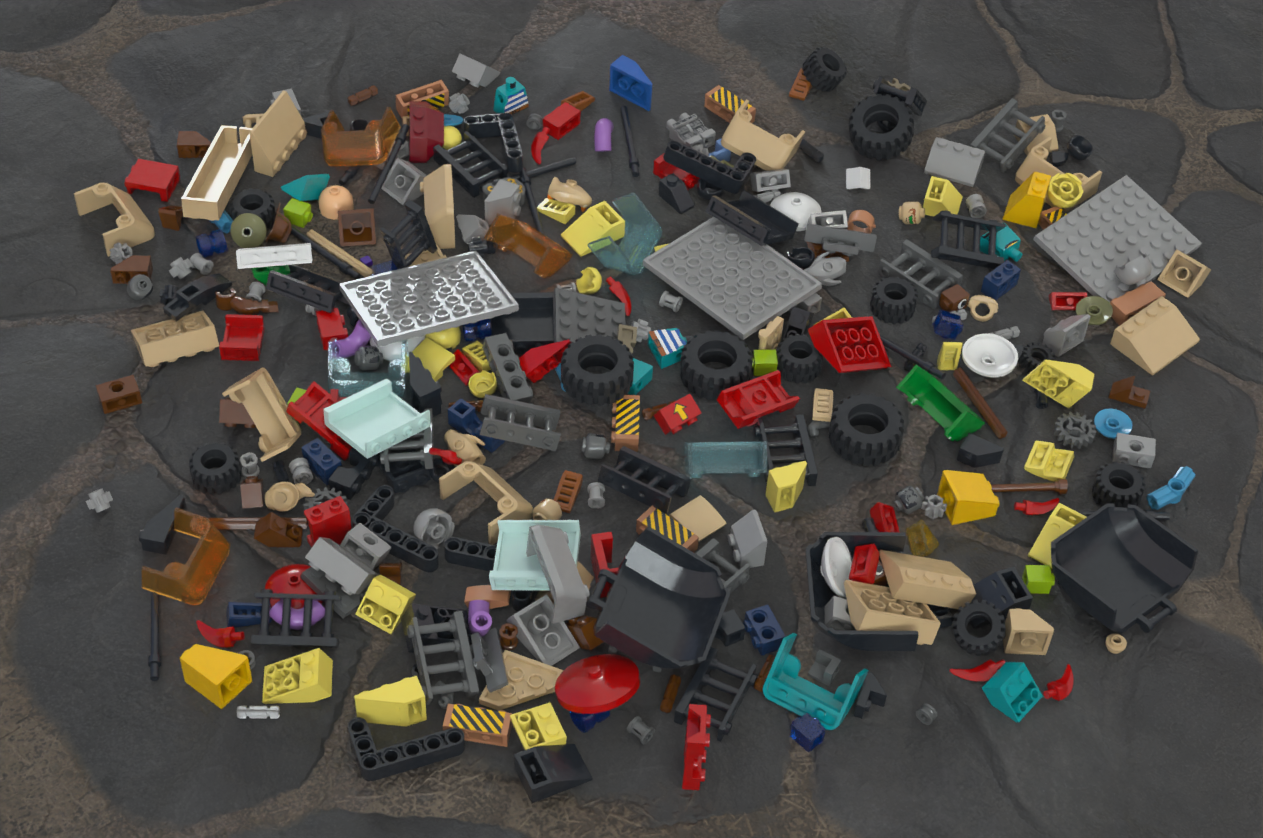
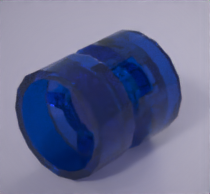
(211, 243)
(483, 330)
(586, 722)

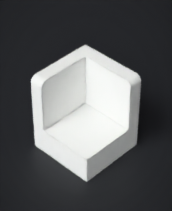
(858, 178)

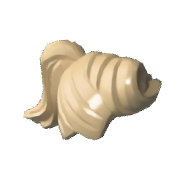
(285, 495)

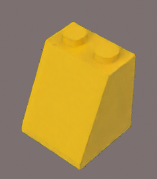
(1028, 200)
(967, 496)
(216, 673)

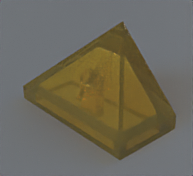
(921, 539)

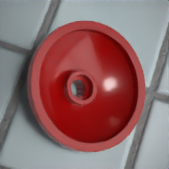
(283, 582)

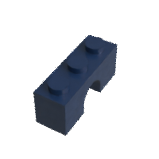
(464, 419)

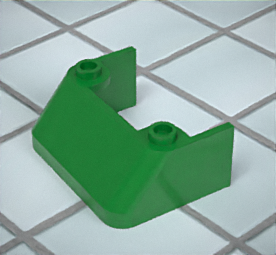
(940, 403)

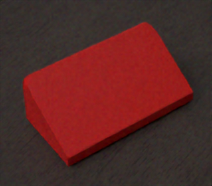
(1065, 300)
(463, 367)
(884, 518)
(864, 564)

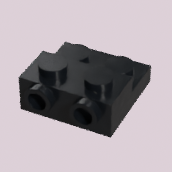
(405, 473)

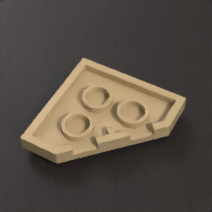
(526, 680)

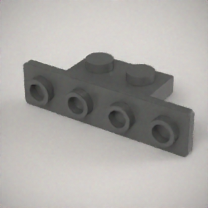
(840, 240)
(489, 659)

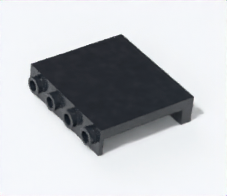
(753, 219)
(530, 325)

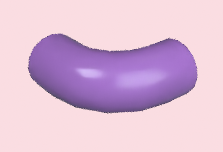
(602, 135)
(358, 338)
(479, 617)
(296, 620)

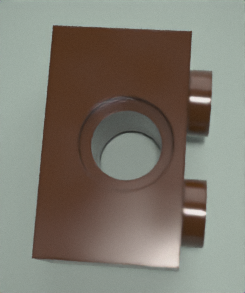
(118, 394)

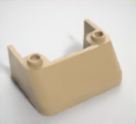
(769, 150)
(1037, 162)
(440, 205)
(132, 224)
(267, 411)
(508, 500)

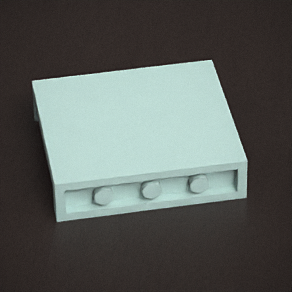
(375, 419)
(512, 566)

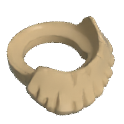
(976, 300)

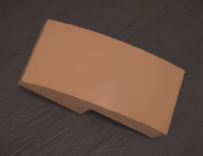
(496, 598)

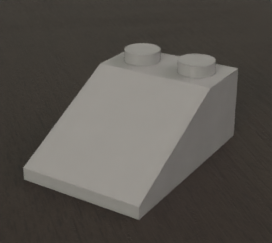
(540, 636)

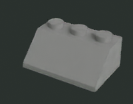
(954, 161)
(340, 566)

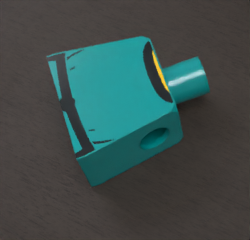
(1006, 244)

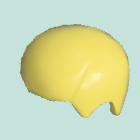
(451, 137)
(589, 282)
(482, 384)

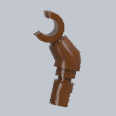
(243, 305)

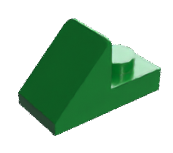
(262, 273)

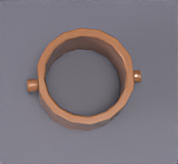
(862, 216)

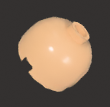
(333, 200)

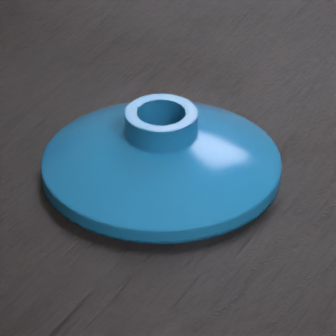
(452, 120)
(1111, 422)

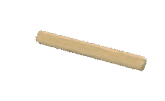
(339, 253)

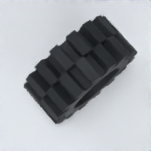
(1035, 351)

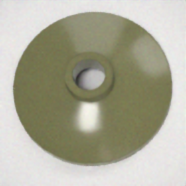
(254, 224)
(1096, 307)

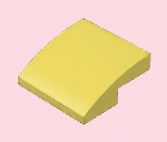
(433, 357)
(1049, 462)

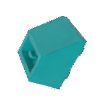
(1012, 690)

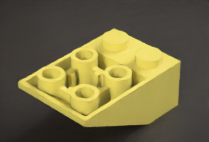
(593, 225)
(1061, 381)
(1059, 522)
(298, 679)
(393, 703)

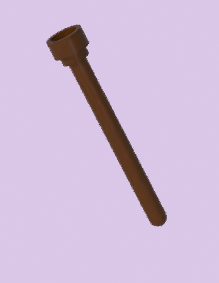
(1057, 486)

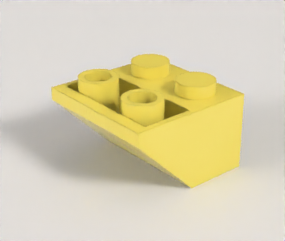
(941, 197)
(785, 485)
(385, 603)
(538, 727)

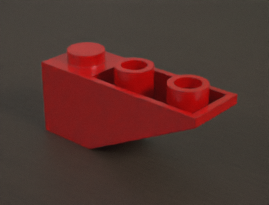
(542, 359)

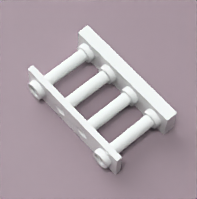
(274, 255)

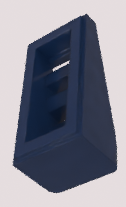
(240, 619)

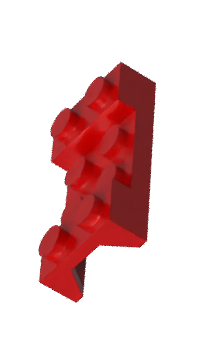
(755, 399)
(311, 410)
(695, 743)

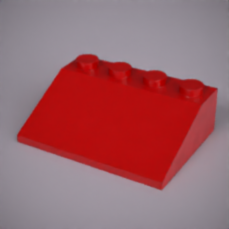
(850, 344)

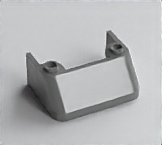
(559, 570)

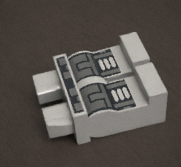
(690, 131)

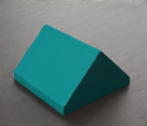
(307, 187)

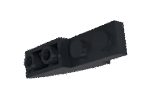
(194, 293)

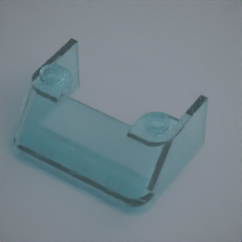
(638, 243)
(350, 382)
(725, 458)

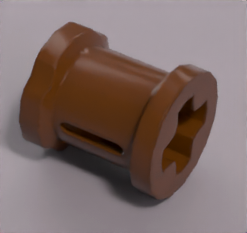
(512, 632)

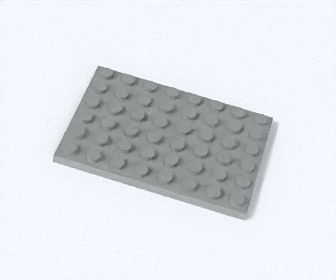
(1111, 232)
(732, 276)
(428, 298)

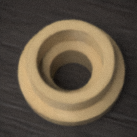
(1115, 647)

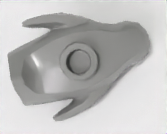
(827, 269)

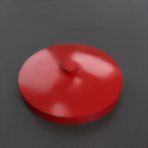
(597, 683)

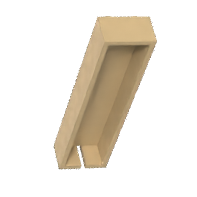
(217, 174)

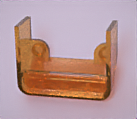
(361, 146)
(529, 244)
(194, 580)

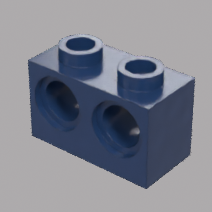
(1000, 280)
(320, 459)
(766, 628)

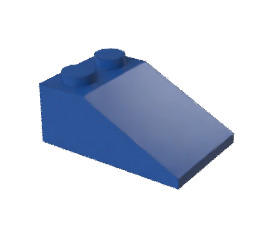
(630, 82)

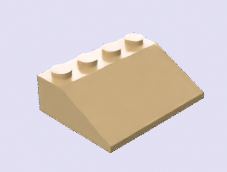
(276, 135)
(1155, 336)
(175, 339)
(926, 580)
(875, 609)

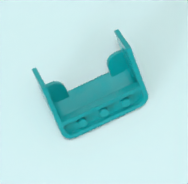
(802, 696)

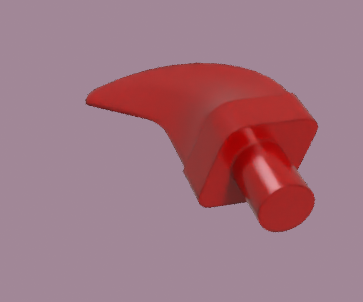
(538, 143)
(619, 290)
(448, 456)
(1036, 508)
(220, 637)
(980, 673)
(1062, 687)

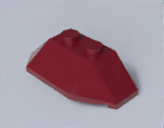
(425, 131)

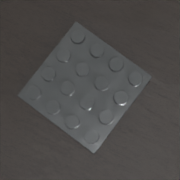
(584, 315)

